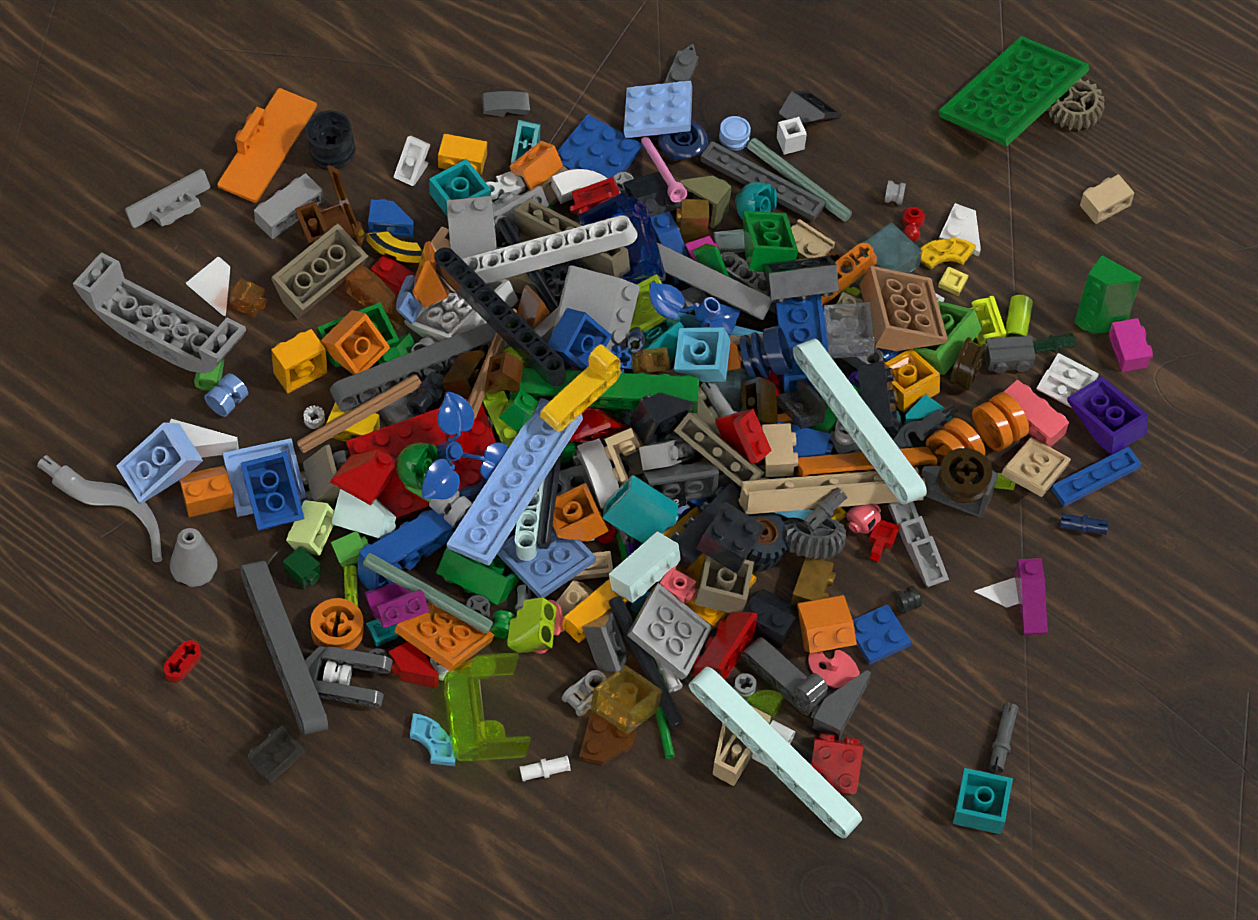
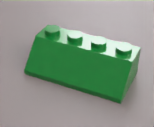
(1107, 296)

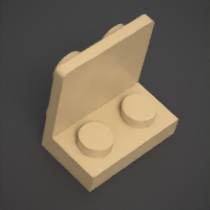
(620, 443)

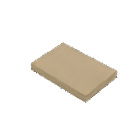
(1036, 466)

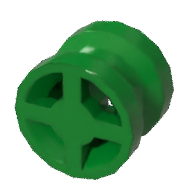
(501, 623)

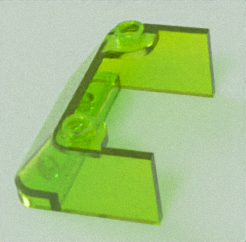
(469, 733)

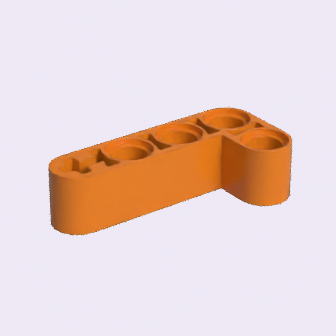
(857, 271)

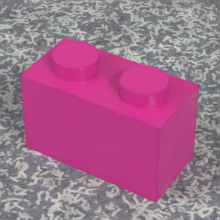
(1130, 345)

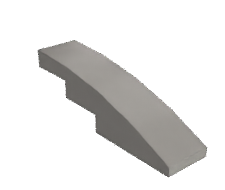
(919, 543)

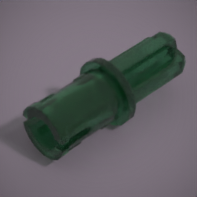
(1054, 343)

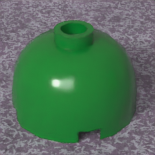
(414, 463)

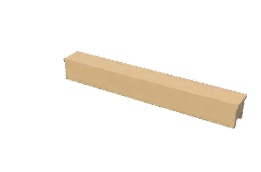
(808, 491)

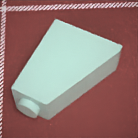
(361, 517)

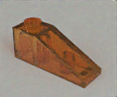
(370, 290)

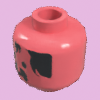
(863, 518)

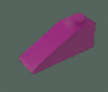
(1031, 596)

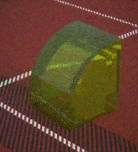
(766, 701)

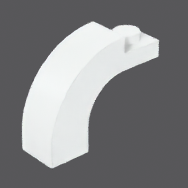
(572, 180)
(598, 470)

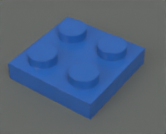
(879, 634)

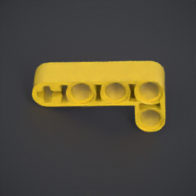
(583, 390)

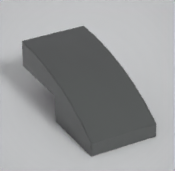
(505, 101)

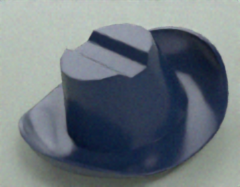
(684, 144)

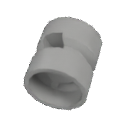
(452, 508)

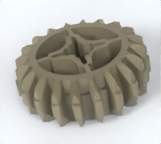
(1073, 109)

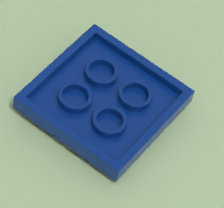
(598, 148)

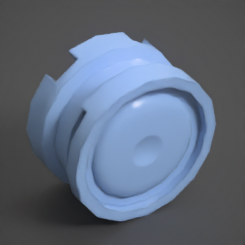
(734, 133)

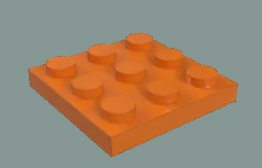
(443, 637)

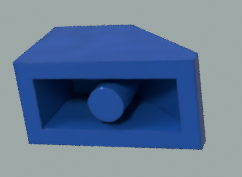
(389, 217)

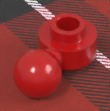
(913, 219)

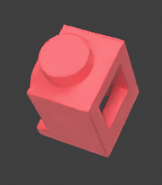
(679, 585)

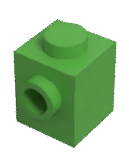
(348, 548)

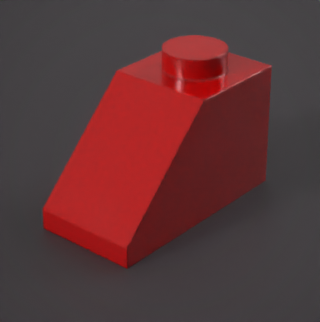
(413, 666)

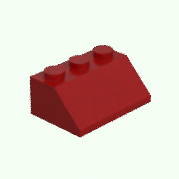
(726, 647)

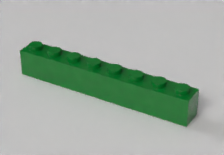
(623, 393)

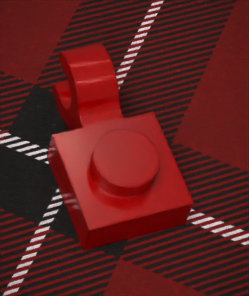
(882, 536)

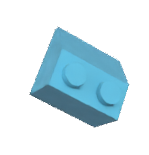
(703, 353)

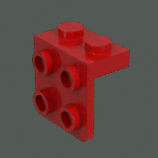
(593, 195)
(745, 434)
(838, 761)

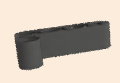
(784, 677)

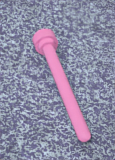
(675, 189)

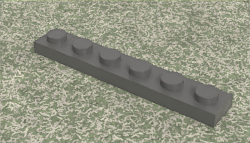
(748, 172)

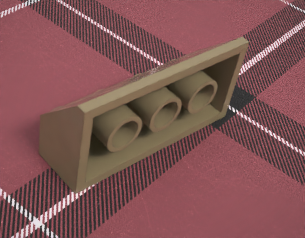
(318, 270)

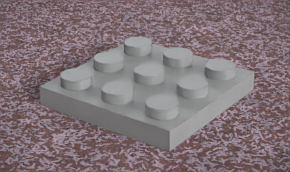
(669, 631)

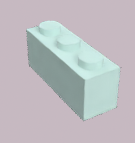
(644, 567)

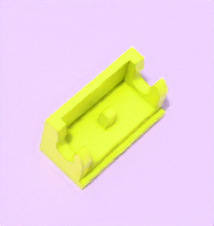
(989, 319)

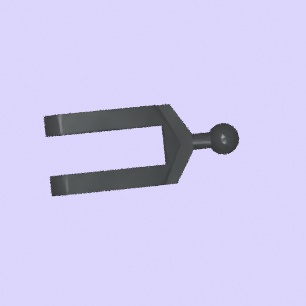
(343, 692)

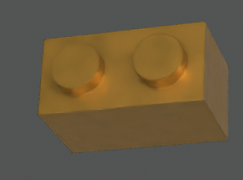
(693, 219)
(813, 581)

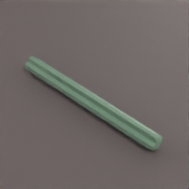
(798, 178)
(431, 594)

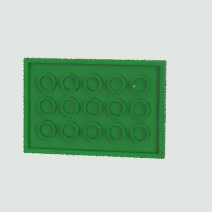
(1014, 90)

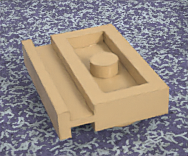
(810, 241)

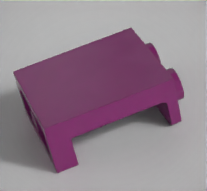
(395, 604)

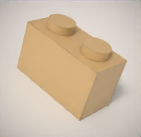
(1107, 198)
(781, 458)

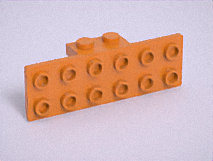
(265, 144)

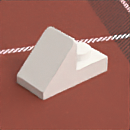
(412, 161)

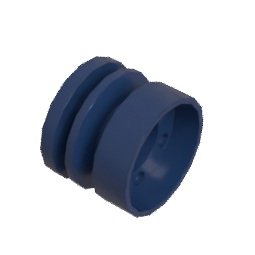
(771, 352)

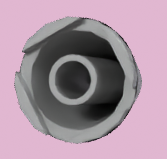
(192, 559)

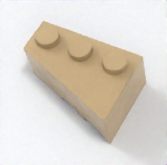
(732, 754)

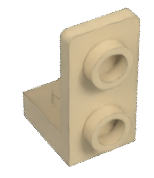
(573, 596)

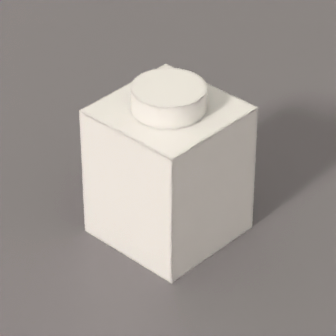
(791, 135)

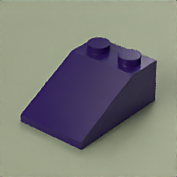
(1109, 415)

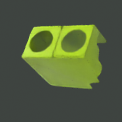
(533, 626)

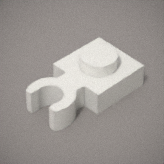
(506, 183)

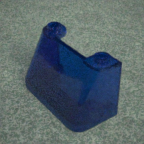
(644, 251)

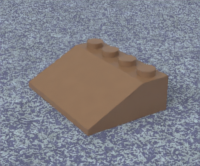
(902, 309)

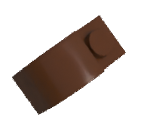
(503, 374)

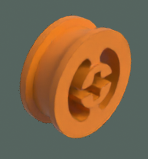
(325, 620)

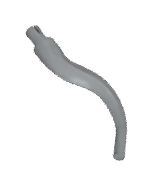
(103, 494)

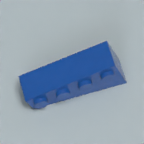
(405, 546)

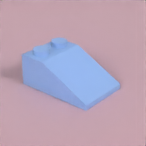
(159, 461)

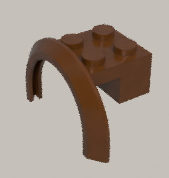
(318, 222)

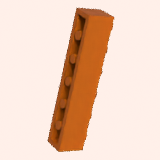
(858, 462)

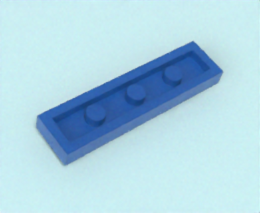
(1096, 476)

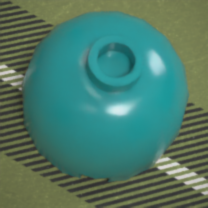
(756, 197)

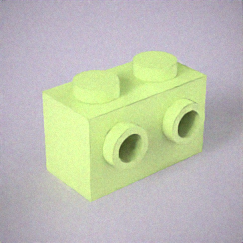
(314, 529)

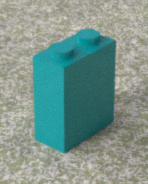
(640, 510)

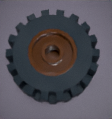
(771, 543)

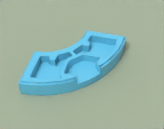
(433, 738)

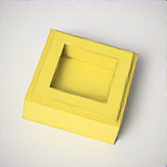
(953, 281)

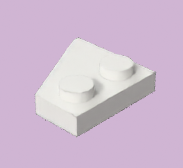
(962, 225)

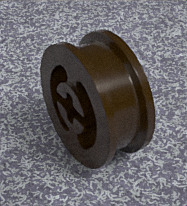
(968, 363)
(967, 464)

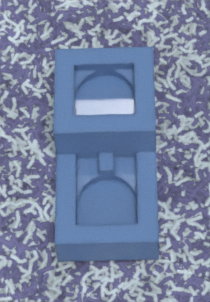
(406, 303)

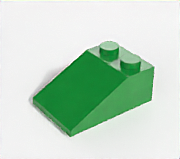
(767, 239)

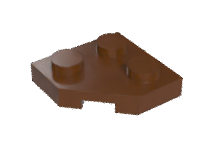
(604, 741)

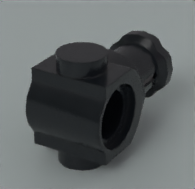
(429, 394)

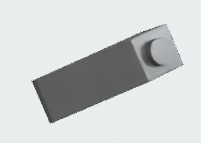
(839, 706)

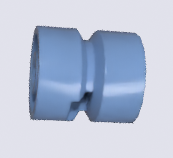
(223, 398)

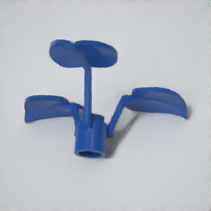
(669, 302)
(453, 417)

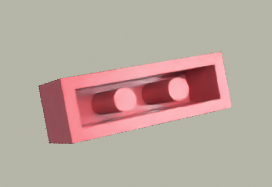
(1043, 421)

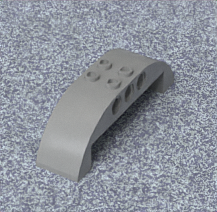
(153, 320)

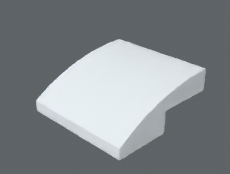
(1065, 379)

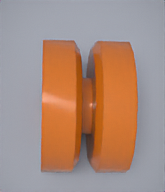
(1000, 421)
(952, 436)

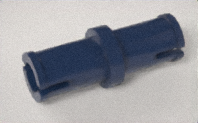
(635, 339)
(1084, 524)

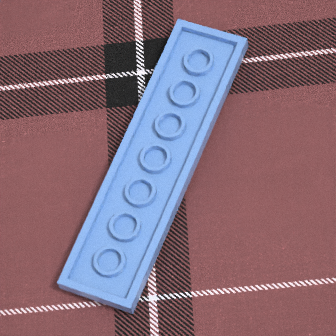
(510, 488)

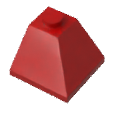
(597, 425)
(365, 475)

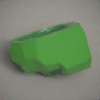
(208, 380)

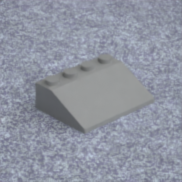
(603, 298)

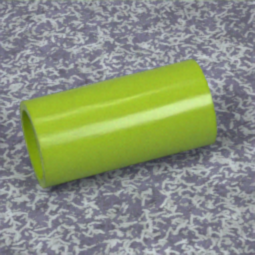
(1018, 316)

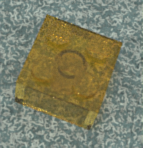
(626, 699)

